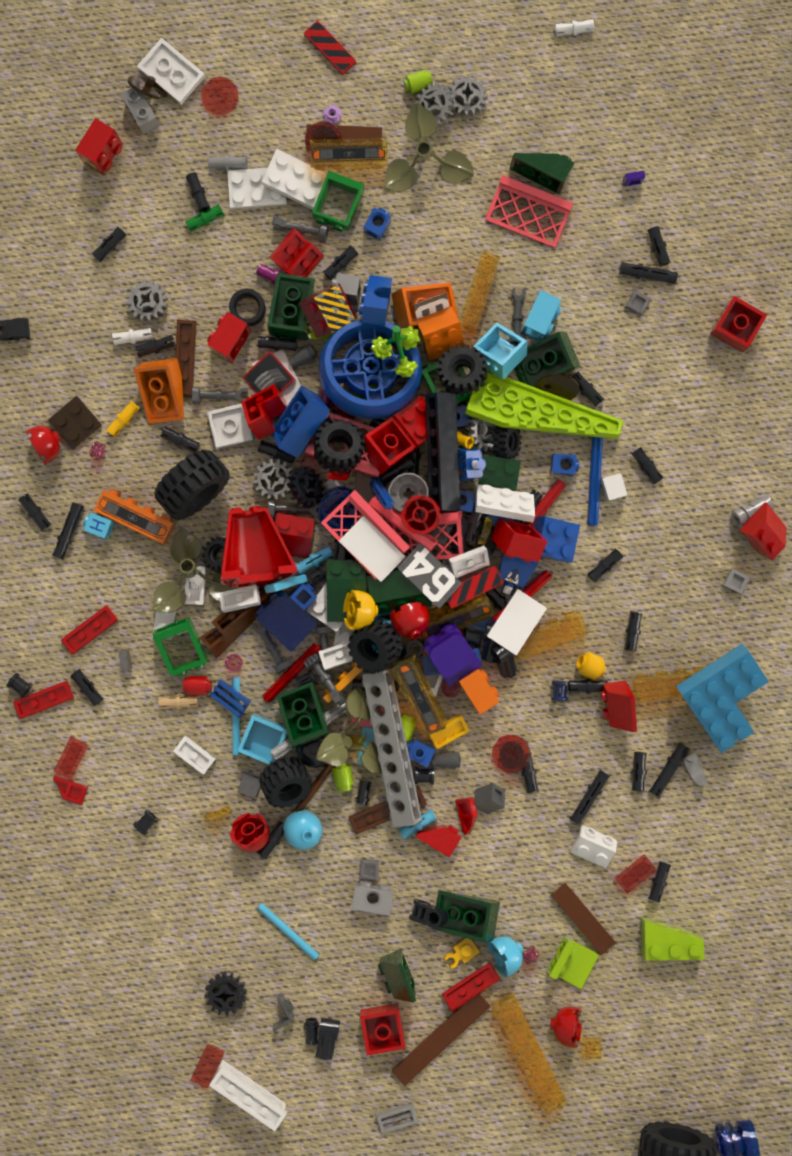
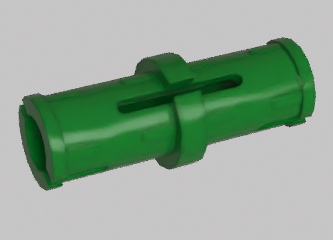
(204, 218)

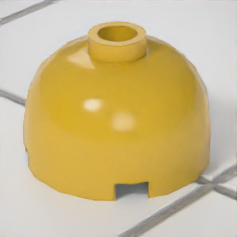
(360, 609)

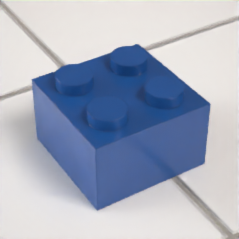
(561, 538)

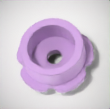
(332, 109)

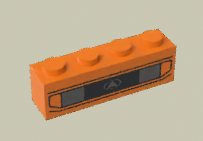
(139, 519)

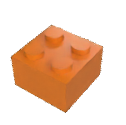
(440, 332)
(479, 691)

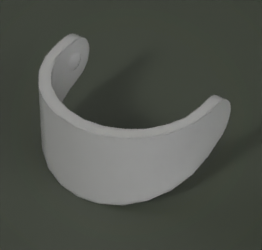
(695, 769)

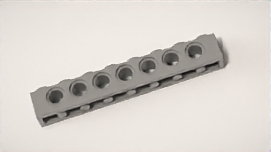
(399, 756)

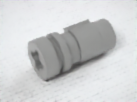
(744, 513)

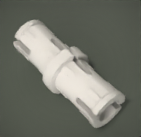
(574, 27)
(132, 336)

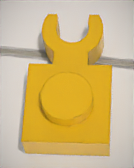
(464, 950)

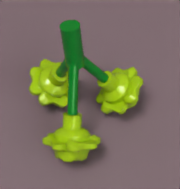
(408, 339)

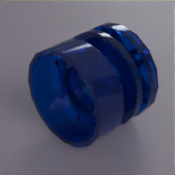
(329, 502)
(738, 1142)

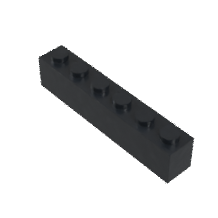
(443, 450)

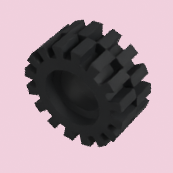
(506, 442)
(211, 552)

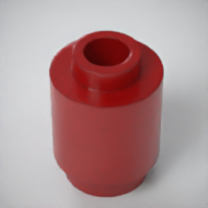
(197, 685)

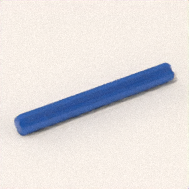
(595, 481)

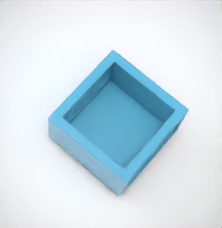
(538, 322)
(499, 354)
(262, 737)

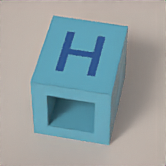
(98, 525)

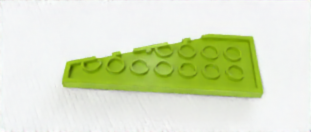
(529, 408)

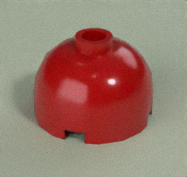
(45, 442)
(420, 514)
(410, 620)
(250, 832)
(567, 1026)

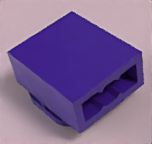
(451, 654)

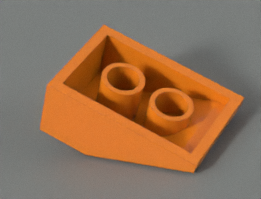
(406, 298)
(161, 390)

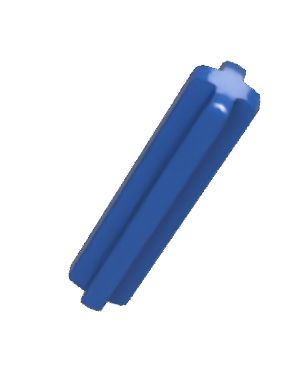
(381, 493)

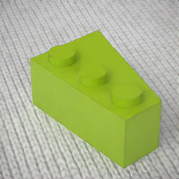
(669, 943)

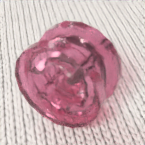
(97, 450)
(234, 668)
(530, 955)

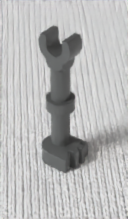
(322, 232)
(517, 317)
(197, 394)
(293, 509)
(323, 631)
(272, 647)
(314, 662)

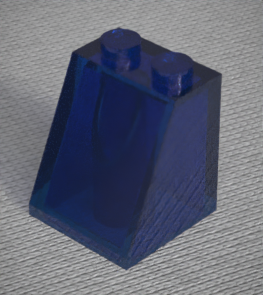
(285, 620)

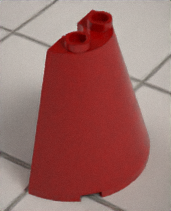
(254, 550)

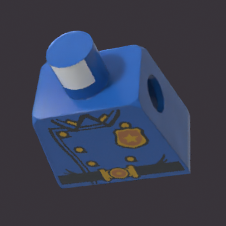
(470, 464)

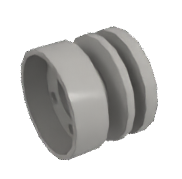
(400, 485)

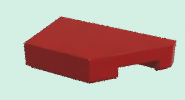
(335, 476)
(71, 790)
(467, 813)

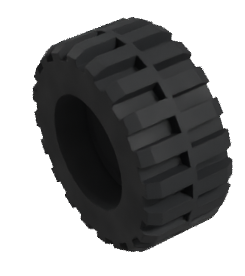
(191, 484)
(674, 1140)

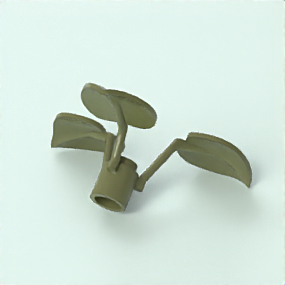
(422, 124)
(170, 597)
(335, 747)

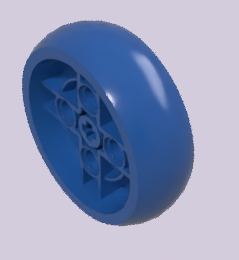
(335, 371)

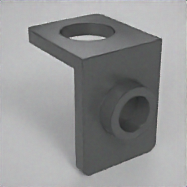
(288, 1008)

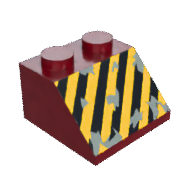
(328, 310)

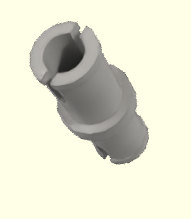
(227, 162)

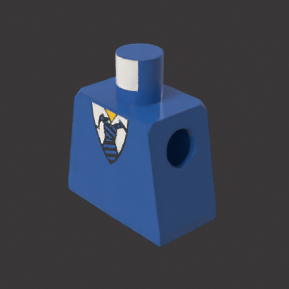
(515, 573)

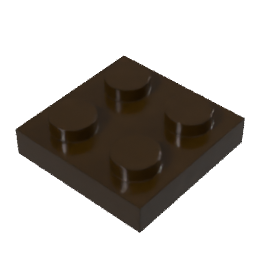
(75, 422)

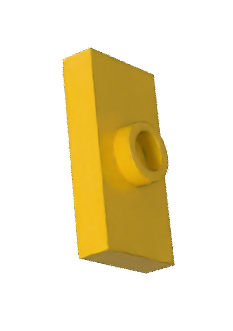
(455, 728)

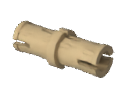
(178, 702)

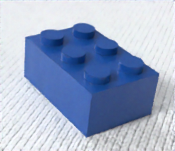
(300, 421)

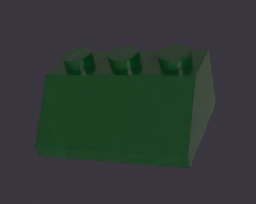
(394, 592)

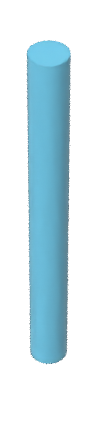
(235, 720)
(288, 931)

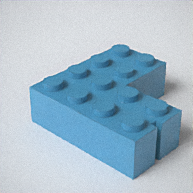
(716, 690)

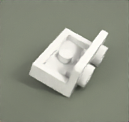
(594, 846)

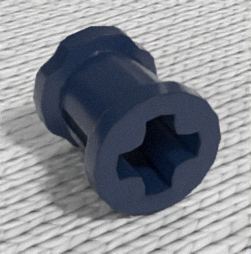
(556, 689)

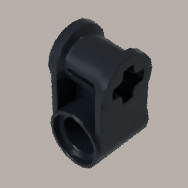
(15, 329)
(424, 913)

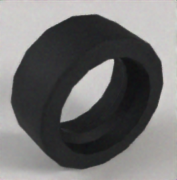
(248, 293)

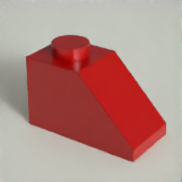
(441, 838)

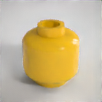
(591, 665)

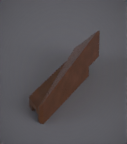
(231, 625)

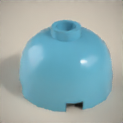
(302, 829)
(507, 955)

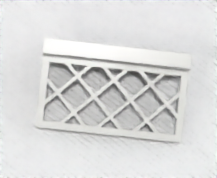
(248, 1095)

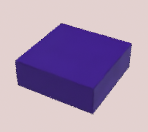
(633, 178)

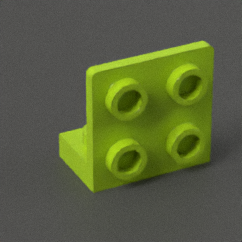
(572, 962)

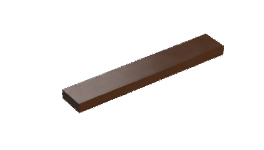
(440, 1039)

